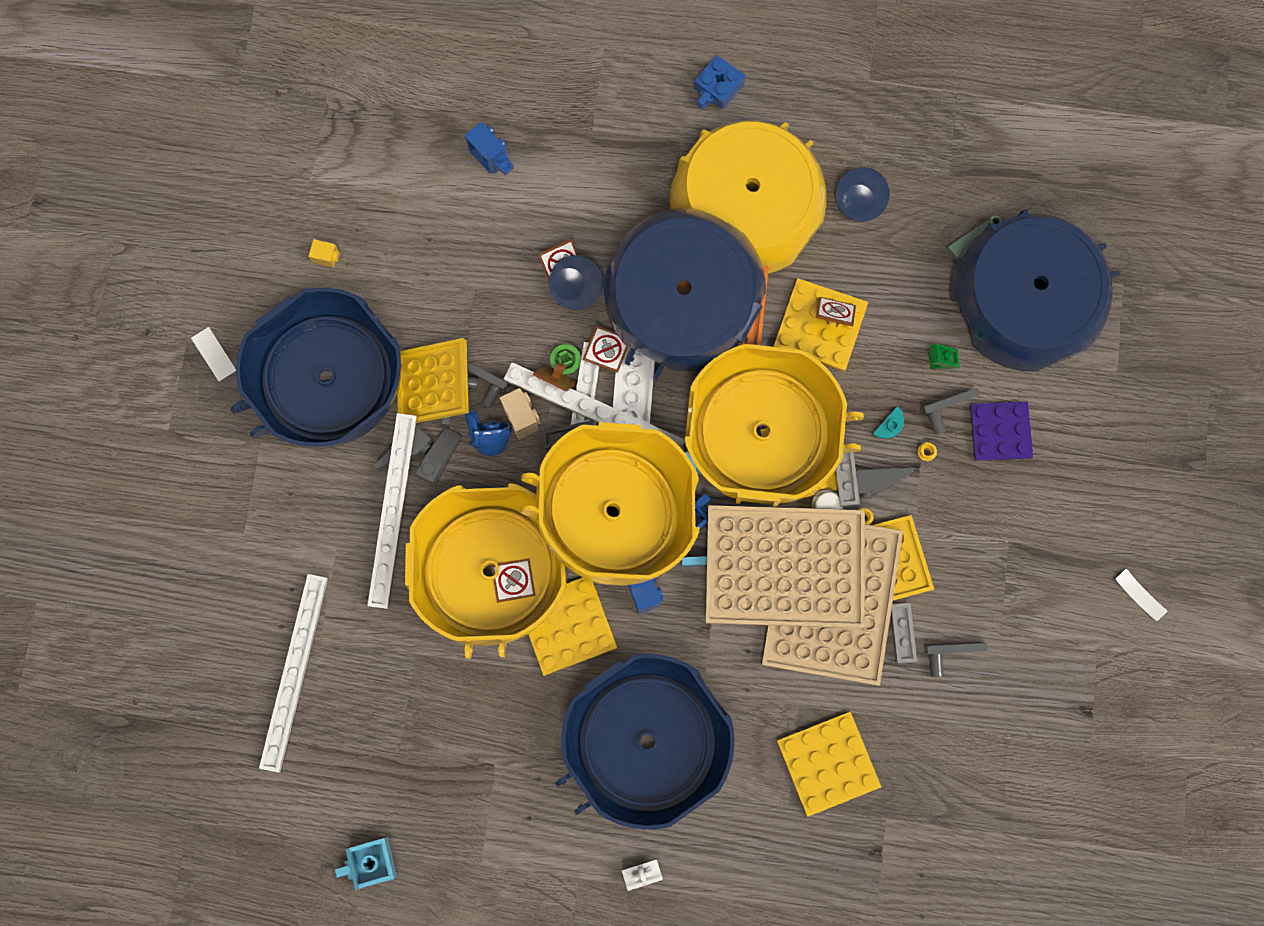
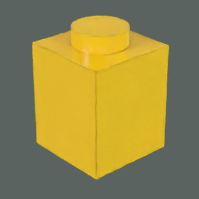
(324, 253)

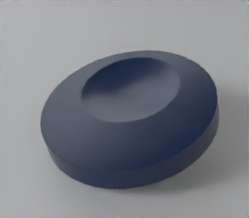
(862, 194)
(576, 282)

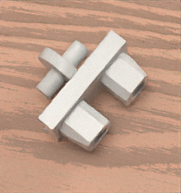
(642, 875)

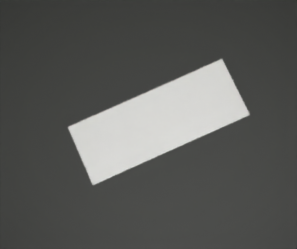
(213, 354)

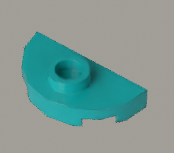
(891, 426)

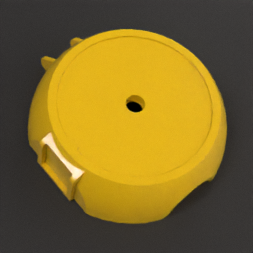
(790, 183)
(772, 389)
(621, 468)
(447, 558)

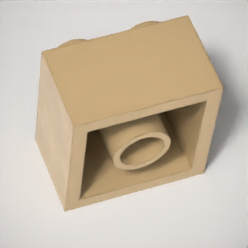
(518, 410)

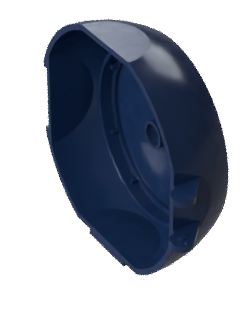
(1011, 317)
(674, 327)
(290, 350)
(639, 784)

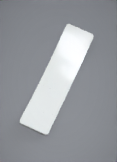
(1140, 595)

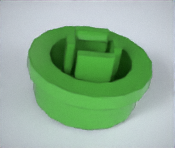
(566, 355)

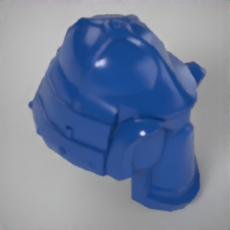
(488, 437)

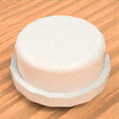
(826, 500)

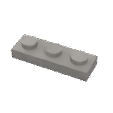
(847, 481)
(903, 633)

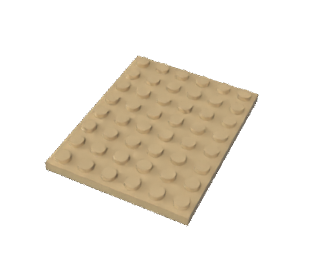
(785, 567)
(846, 652)

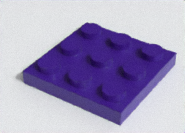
(1001, 431)

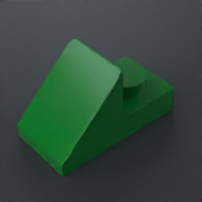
(943, 357)

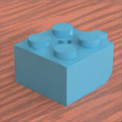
(357, 866)

